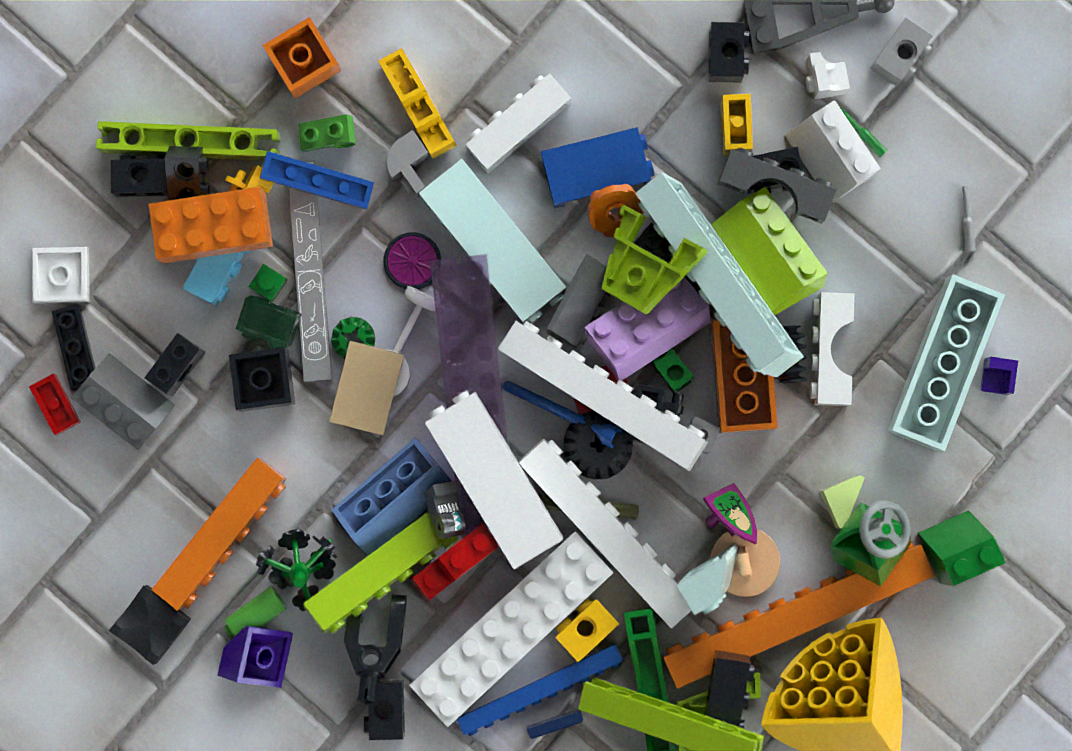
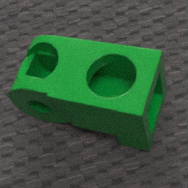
(673, 371)

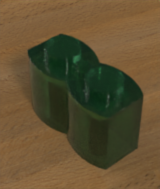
(268, 321)

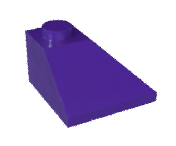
(256, 657)

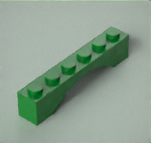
(647, 664)

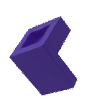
(999, 375)

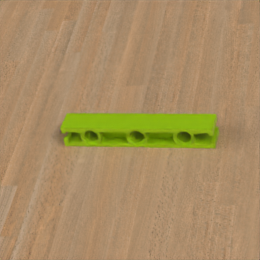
(156, 139)
(664, 719)

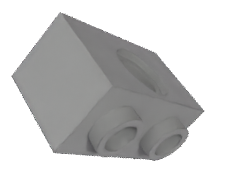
(912, 39)

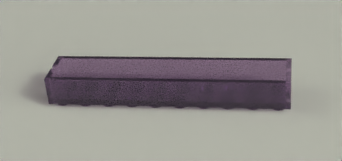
(468, 347)

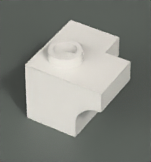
(826, 78)

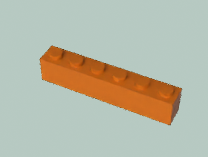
(219, 534)

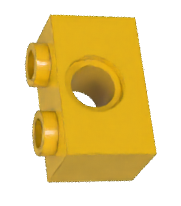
(736, 122)
(581, 645)

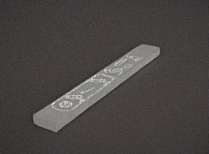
(310, 285)

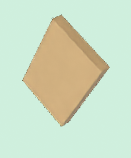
(366, 388)

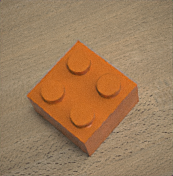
(302, 57)

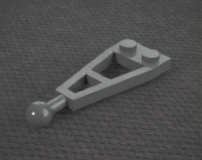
(763, 25)

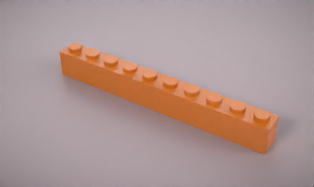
(792, 618)

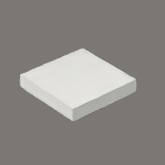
(60, 275)

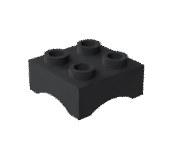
(150, 625)

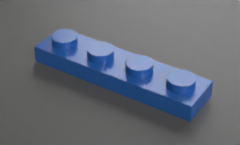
(316, 180)

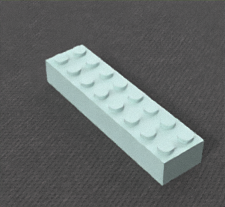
(720, 277)

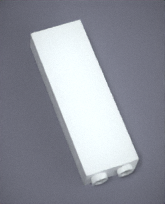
(493, 479)

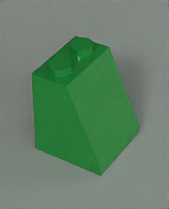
(960, 549)

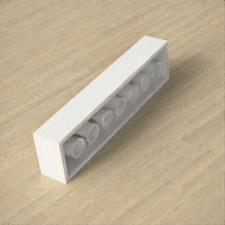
(511, 629)

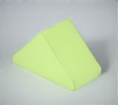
(841, 499)

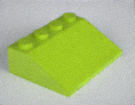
(770, 251)

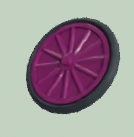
(409, 260)

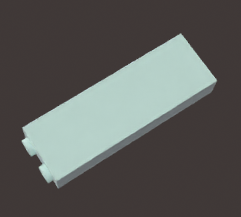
(485, 228)

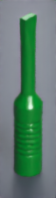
(866, 136)

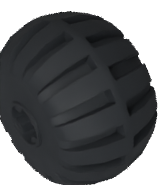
(588, 461)

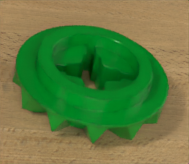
(348, 326)

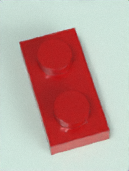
(54, 404)

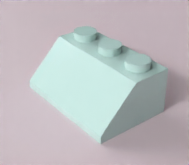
(707, 583)

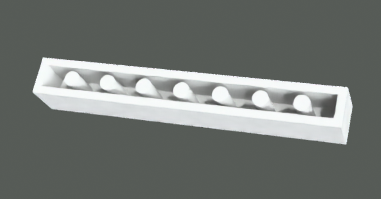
(604, 396)
(605, 530)

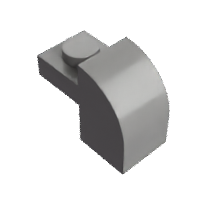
(403, 157)

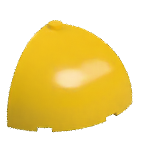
(840, 693)

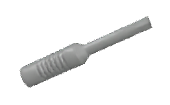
(968, 224)

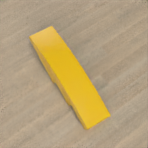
(417, 103)

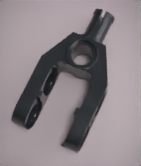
(386, 654)

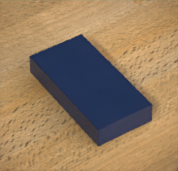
(554, 724)

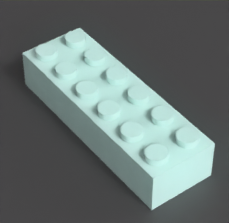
(945, 363)

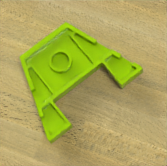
(640, 276)

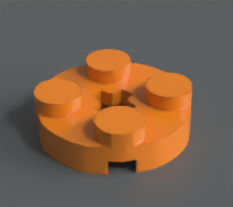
(606, 199)

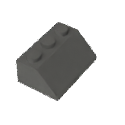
(579, 303)
(123, 401)

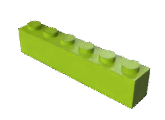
(375, 574)

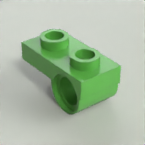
(327, 133)

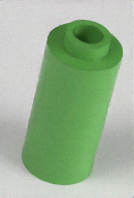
(255, 612)

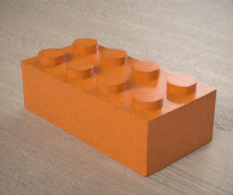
(210, 225)
(742, 396)

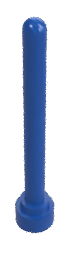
(605, 432)

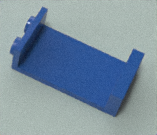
(596, 163)

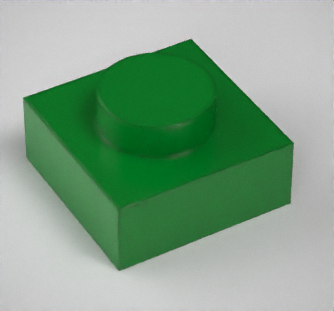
(268, 282)

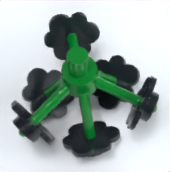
(297, 574)

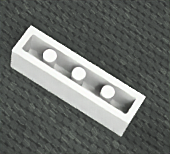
(518, 123)

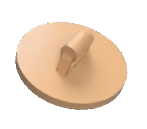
(755, 563)

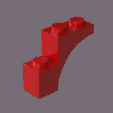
(454, 562)

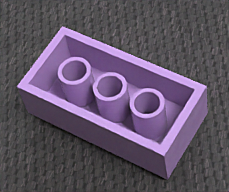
(632, 339)

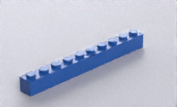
(541, 688)

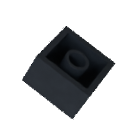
(262, 379)

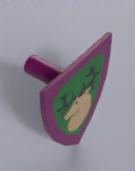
(733, 512)

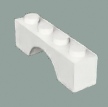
(831, 384)

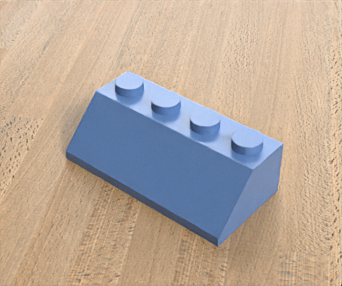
(390, 497)

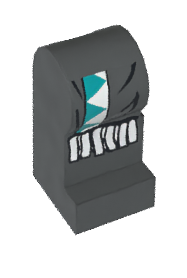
(445, 509)

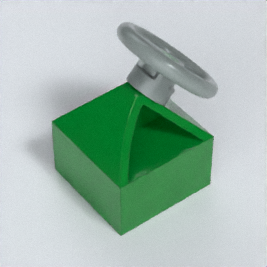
(872, 540)

